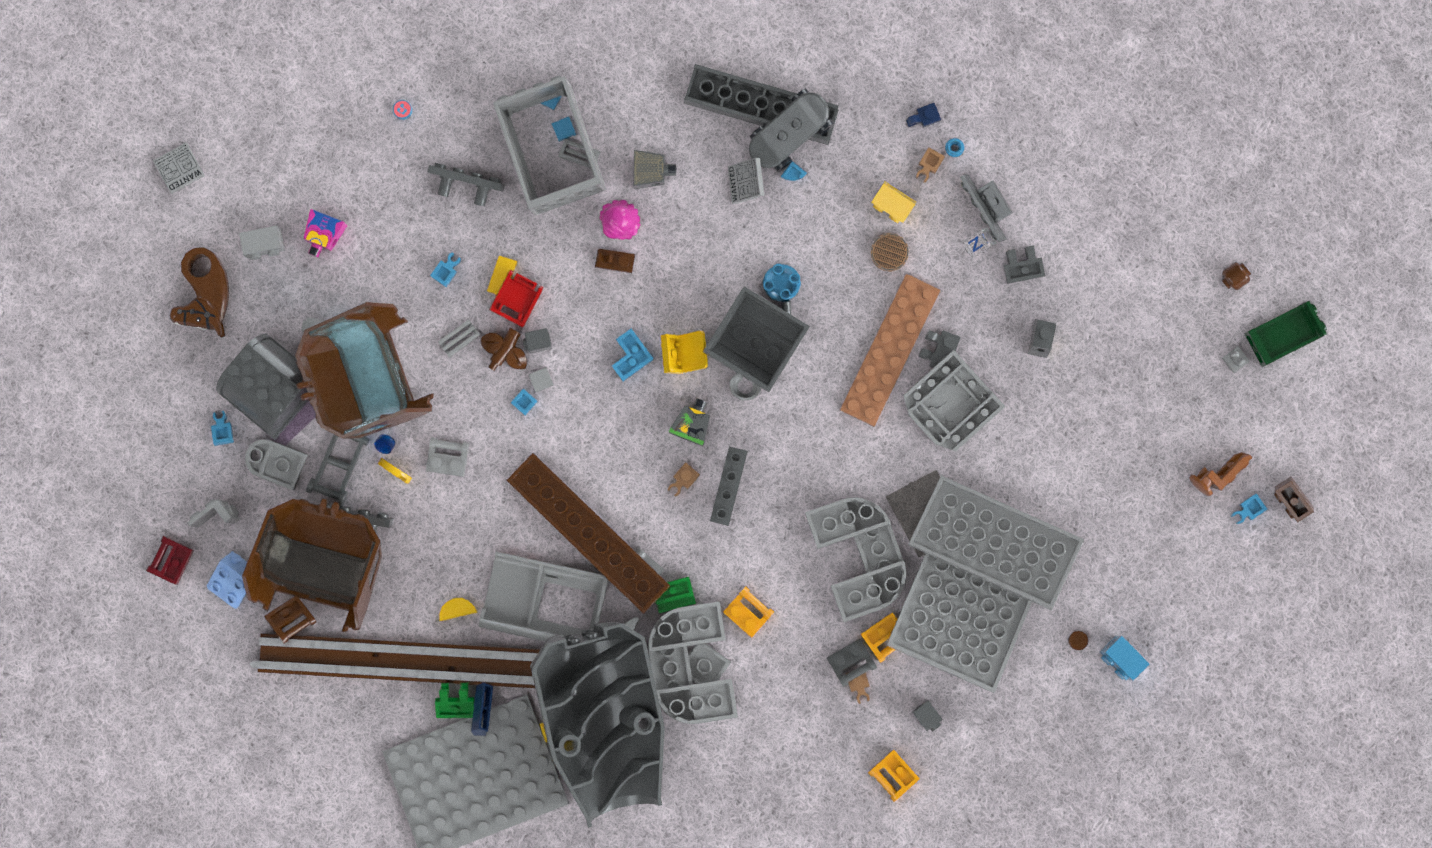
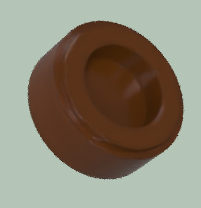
(1078, 640)

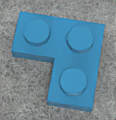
(636, 357)

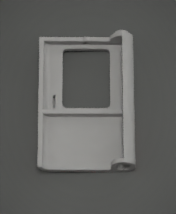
(517, 592)

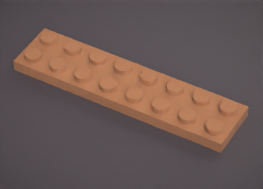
(890, 350)

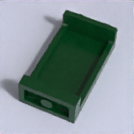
(1286, 333)

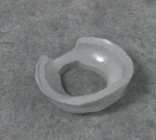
(735, 391)

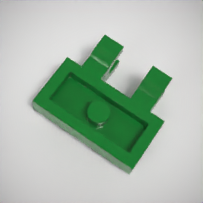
(454, 707)

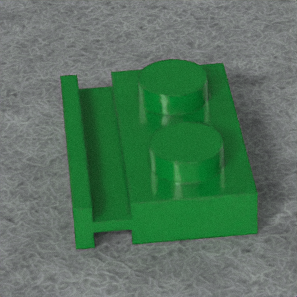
(676, 596)

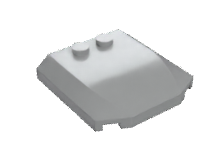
(951, 403)

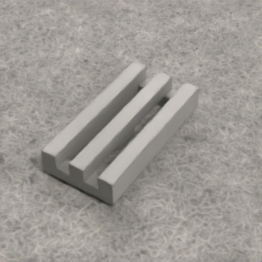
(572, 159)
(460, 337)

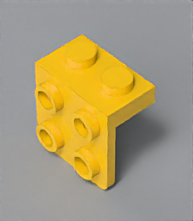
(684, 352)

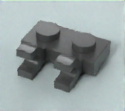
(1023, 270)
(945, 344)

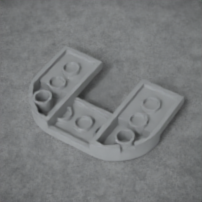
(877, 548)
(672, 667)

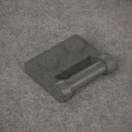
(849, 657)

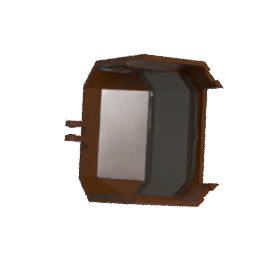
(315, 555)

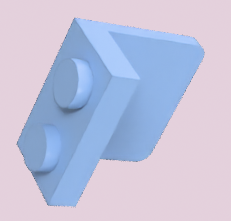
(228, 580)

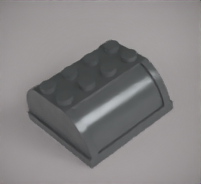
(756, 339)
(264, 385)

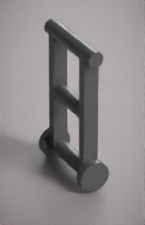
(313, 484)

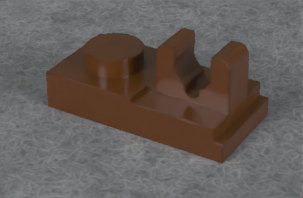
(615, 261)

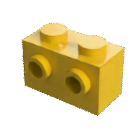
(893, 202)

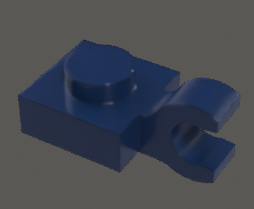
(926, 116)

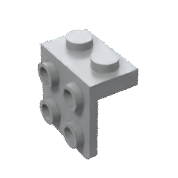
(227, 513)

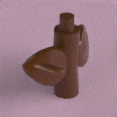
(504, 350)

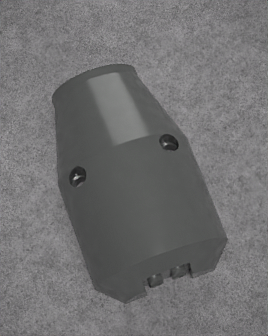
(591, 705)

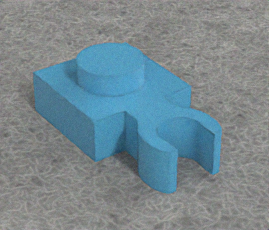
(444, 271)
(222, 431)
(1251, 508)

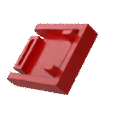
(518, 296)

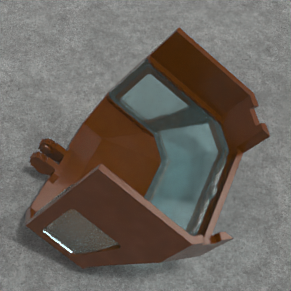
(356, 373)

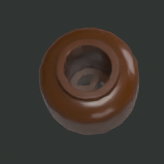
(1236, 276)

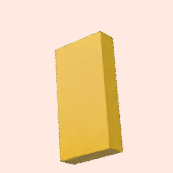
(500, 271)

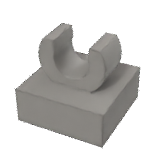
(1235, 359)

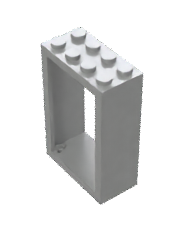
(524, 99)

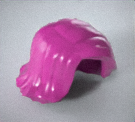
(619, 220)

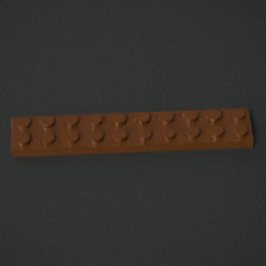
(588, 533)

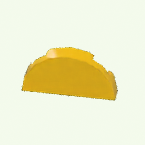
(394, 470)
(456, 608)

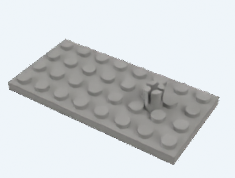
(996, 542)

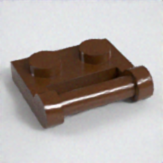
(285, 615)

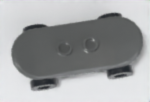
(790, 130)

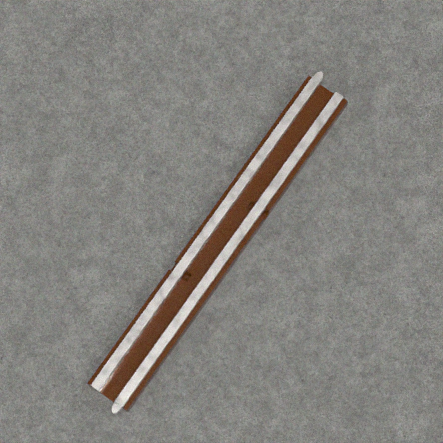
(396, 660)

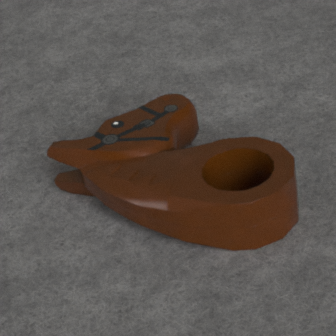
(212, 294)

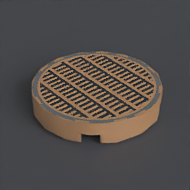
(889, 252)

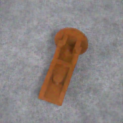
(1224, 476)

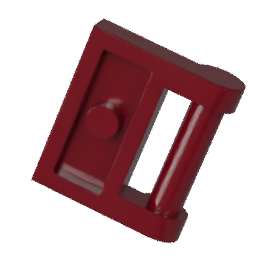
(175, 563)

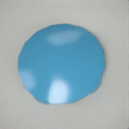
(781, 282)

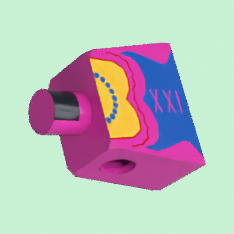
(322, 232)

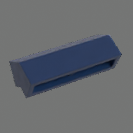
(476, 727)

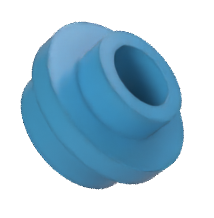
(958, 143)

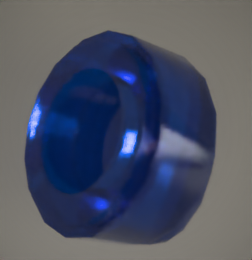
(385, 444)

